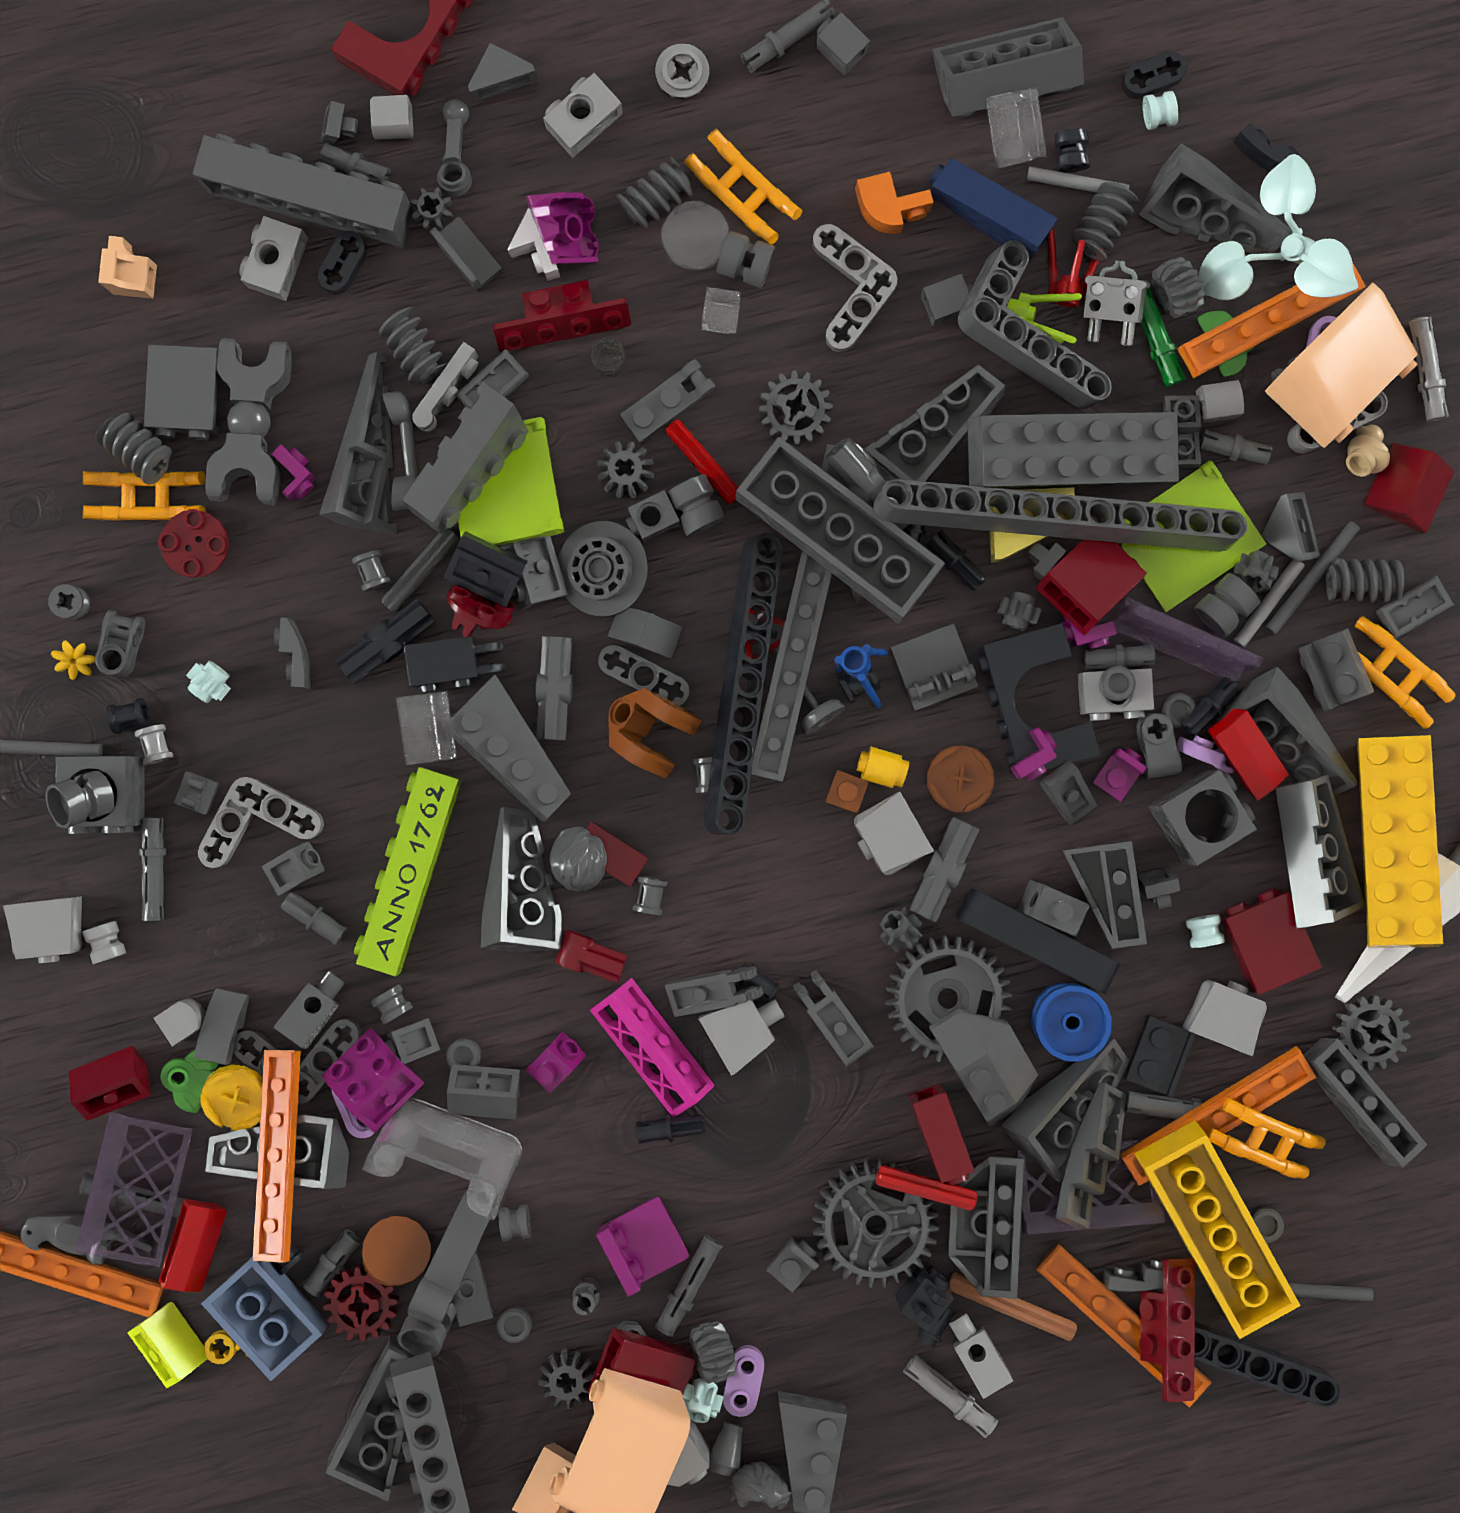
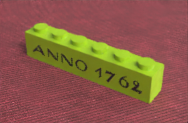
(408, 871)

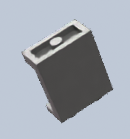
(181, 391)

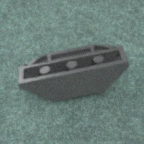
(986, 1061)
(987, 1239)

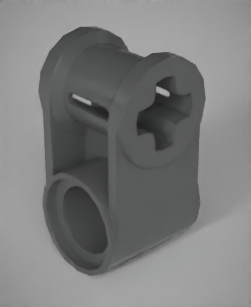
(120, 641)
(1158, 751)

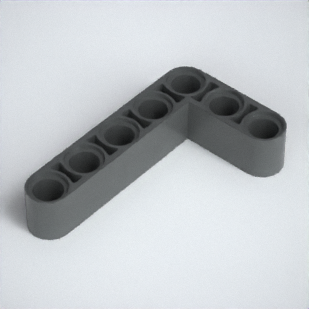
(1024, 335)

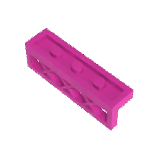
(656, 1045)

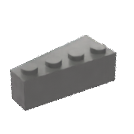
(938, 429)
(467, 460)
(1317, 853)

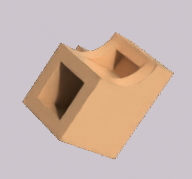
(124, 272)

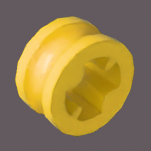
(212, 1352)

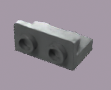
(542, 575)
(1335, 669)

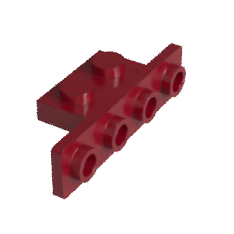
(560, 315)
(1170, 1329)

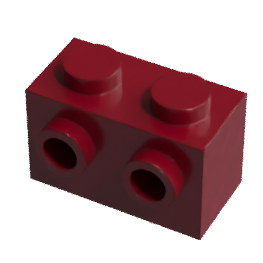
(109, 1083)

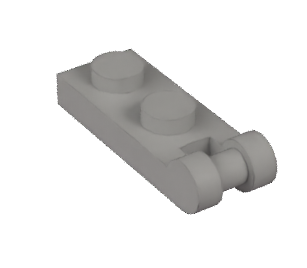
(445, 387)

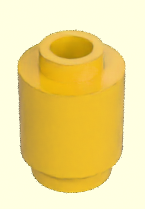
(882, 767)

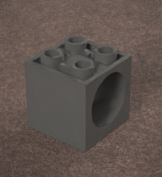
(129, 780)
(1171, 814)

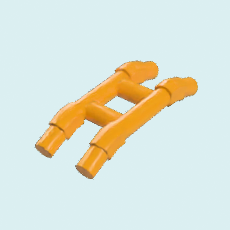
(742, 167)
(127, 482)
(1418, 673)
(1263, 1124)

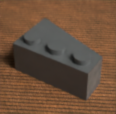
(1112, 888)

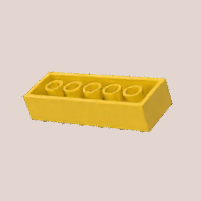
(1399, 842)
(1217, 1229)

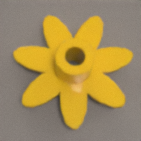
(73, 660)

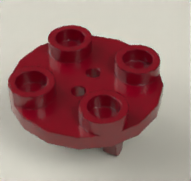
(184, 531)
(477, 610)

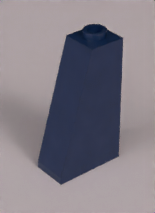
(990, 206)

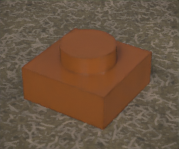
(847, 791)

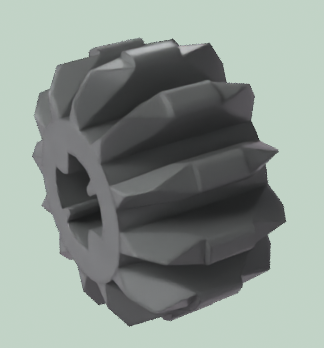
(1178, 287)
(625, 458)
(712, 1352)
(557, 1385)

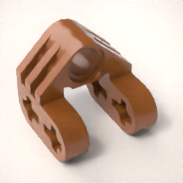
(633, 718)

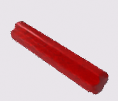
(702, 460)
(926, 1187)

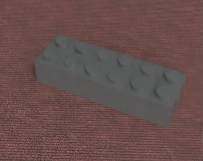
(303, 190)
(1073, 449)
(838, 530)

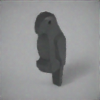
(64, 1231)

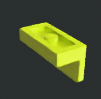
(169, 1344)

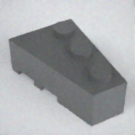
(813, 1446)

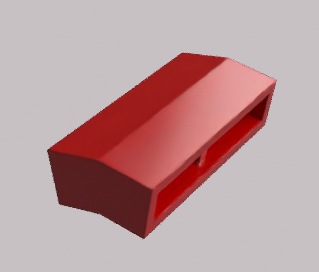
(1248, 753)
(192, 1246)

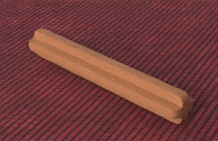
(1016, 1308)

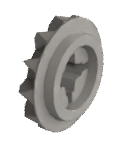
(685, 56)

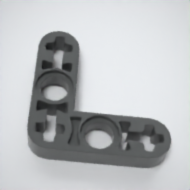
(308, 1069)

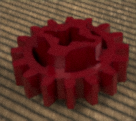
(346, 1304)

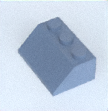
(266, 1315)

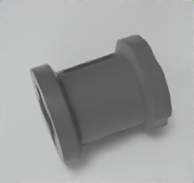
(371, 570)
(703, 773)
(650, 895)

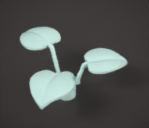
(1323, 266)

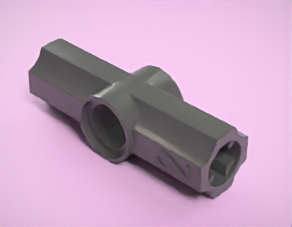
(860, 473)
(554, 688)
(944, 869)

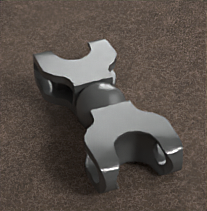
(248, 421)

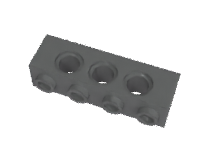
(1363, 1103)

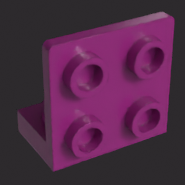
(371, 1080)
(641, 1244)

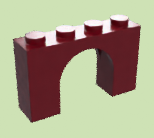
(399, 65)

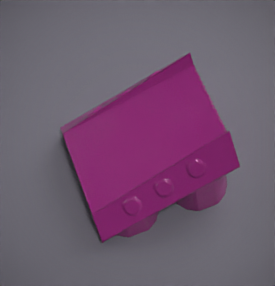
(565, 226)

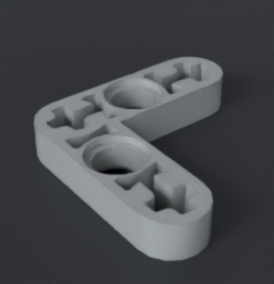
(863, 278)
(245, 811)

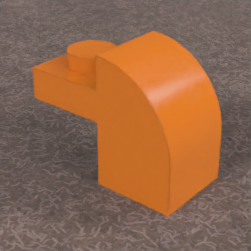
(883, 208)

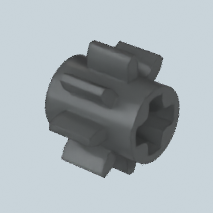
(423, 213)
(1256, 570)
(1019, 611)
(900, 929)

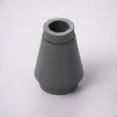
(726, 1451)

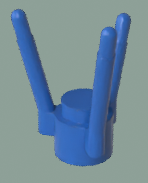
(858, 664)

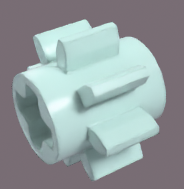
(208, 681)
(702, 1400)

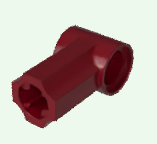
(582, 954)

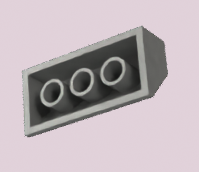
(1008, 61)

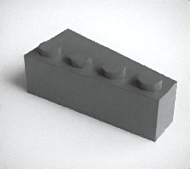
(505, 745)
(370, 1439)

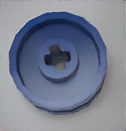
(1076, 1040)

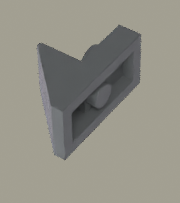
(1068, 792)

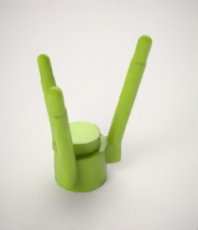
(1024, 309)

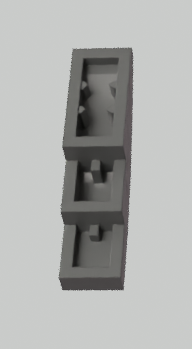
(1088, 1162)

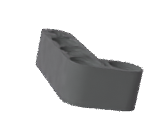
(448, 1265)

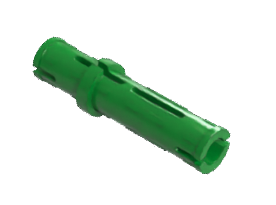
(1160, 344)

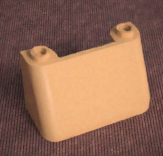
(1345, 368)
(626, 1449)

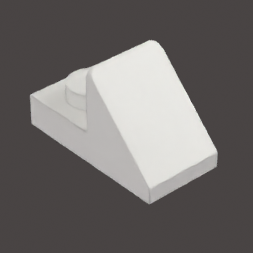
(528, 240)

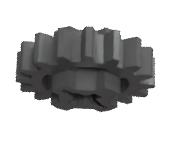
(810, 414)
(1378, 1021)

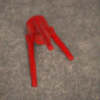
(1069, 283)

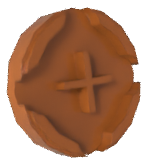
(960, 778)
(396, 1251)

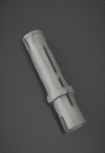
(1430, 377)
(944, 1391)

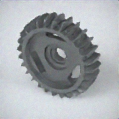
(921, 990)
(865, 1249)

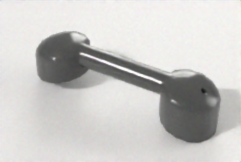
(401, 415)

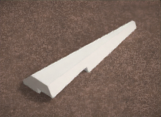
(1377, 960)

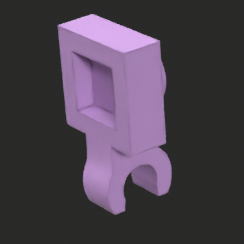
(1202, 750)

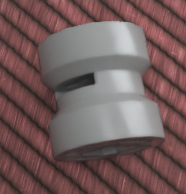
(104, 942)

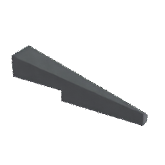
(360, 479)

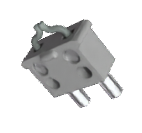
(1115, 297)

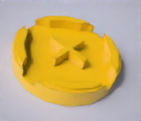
(233, 1097)

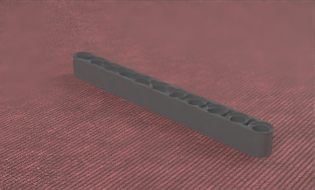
(1047, 522)

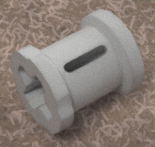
(154, 744)

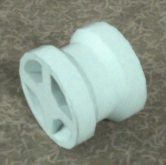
(1160, 110)
(1205, 931)

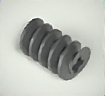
(655, 193)
(1102, 218)
(411, 348)
(135, 447)
(1365, 577)

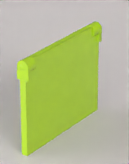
(519, 499)
(1181, 572)

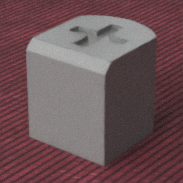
(391, 117)
(1220, 401)
(181, 1020)

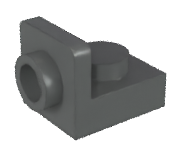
(293, 868)
(412, 1041)
(793, 1263)

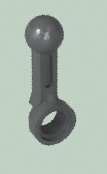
(455, 115)

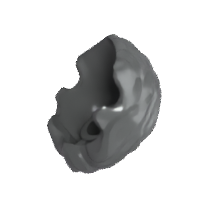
(578, 859)
(759, 1484)

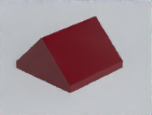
(1410, 486)

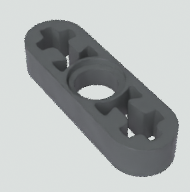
(625, 656)

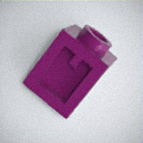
(1119, 773)

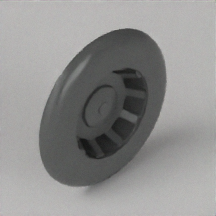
(601, 568)

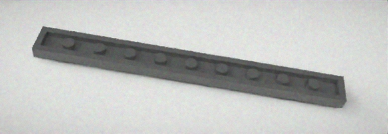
(793, 662)

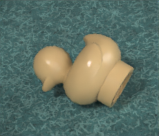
(1367, 451)

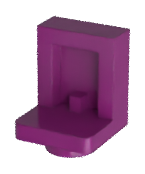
(295, 464)
(1094, 638)
(1033, 765)
(556, 1062)

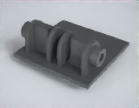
(934, 667)

